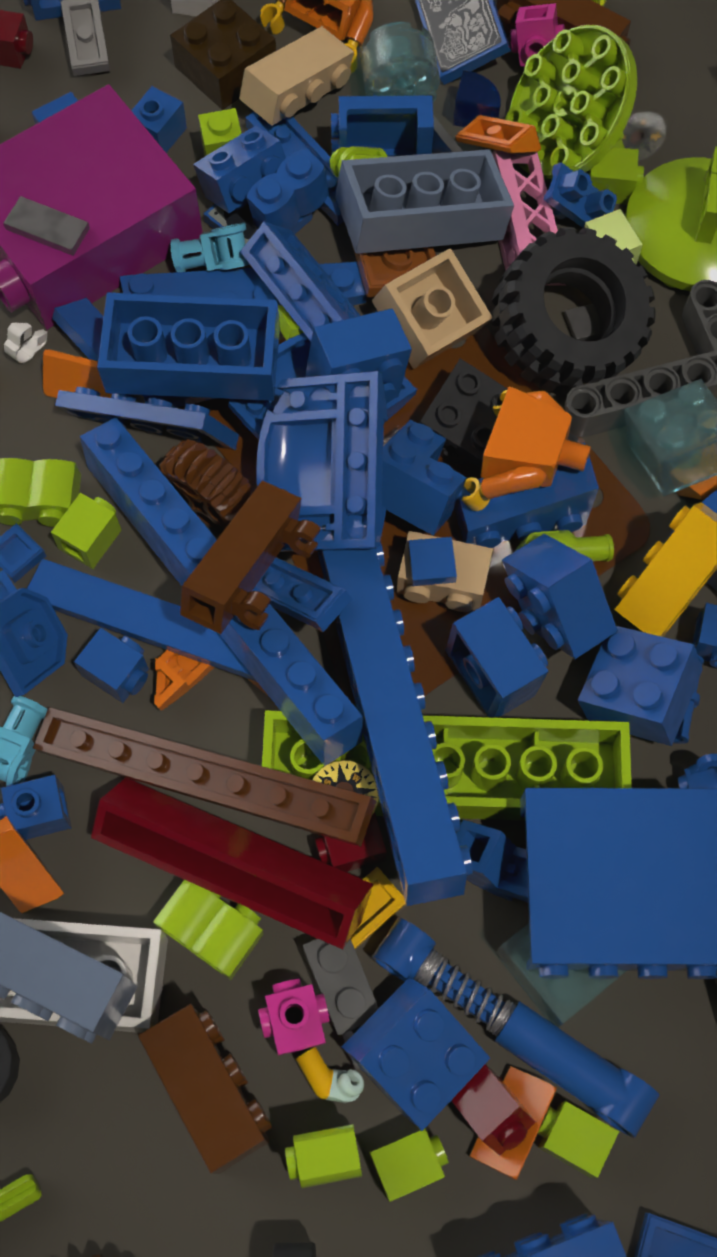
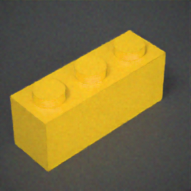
(673, 572)

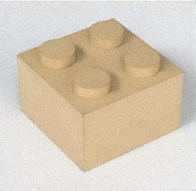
(434, 306)

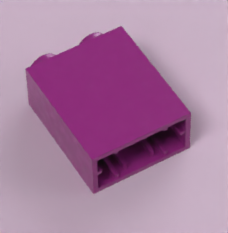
(106, 171)

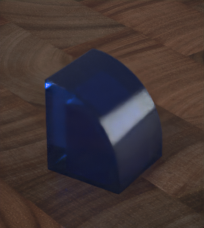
(475, 98)

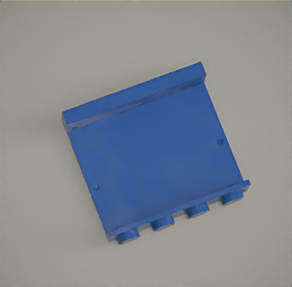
(621, 881)

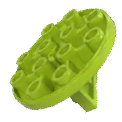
(577, 97)
(678, 221)

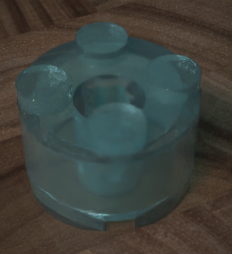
(400, 62)

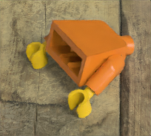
(340, 17)
(524, 447)

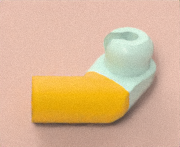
(330, 1083)

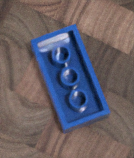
(189, 346)

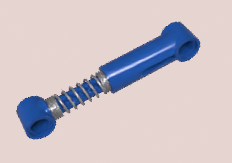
(610, 1091)

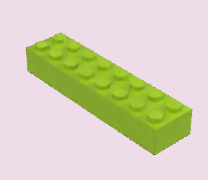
(488, 758)

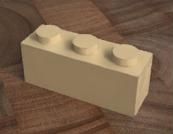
(296, 75)

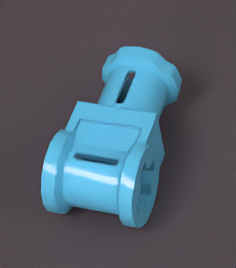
(218, 249)
(16, 739)

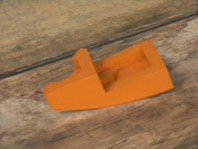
(176, 677)

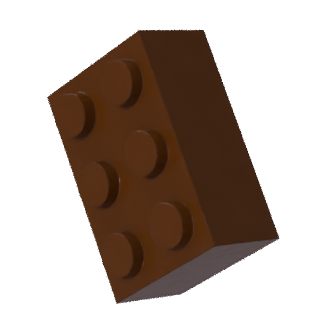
(206, 1088)

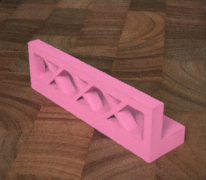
(517, 232)

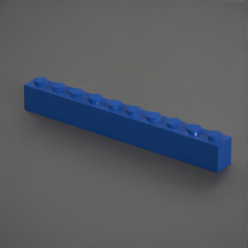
(181, 540)
(394, 730)

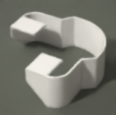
(30, 347)

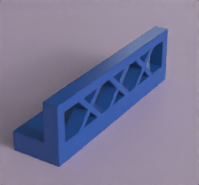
(296, 278)

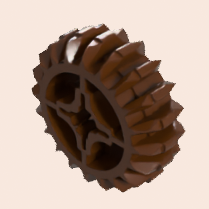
(206, 483)

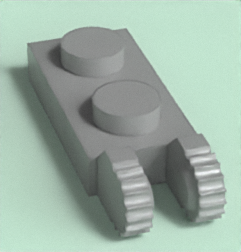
(85, 36)

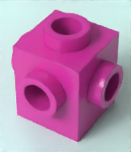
(534, 30)
(290, 1036)

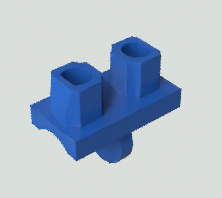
(575, 196)

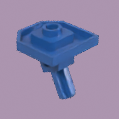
(30, 640)

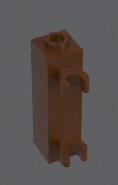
(570, 13)
(241, 556)

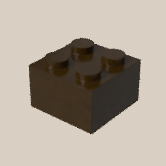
(218, 48)

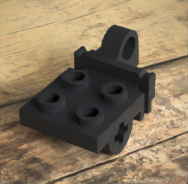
(465, 414)

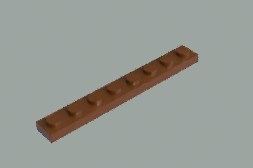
(207, 776)

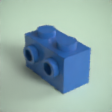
(236, 166)

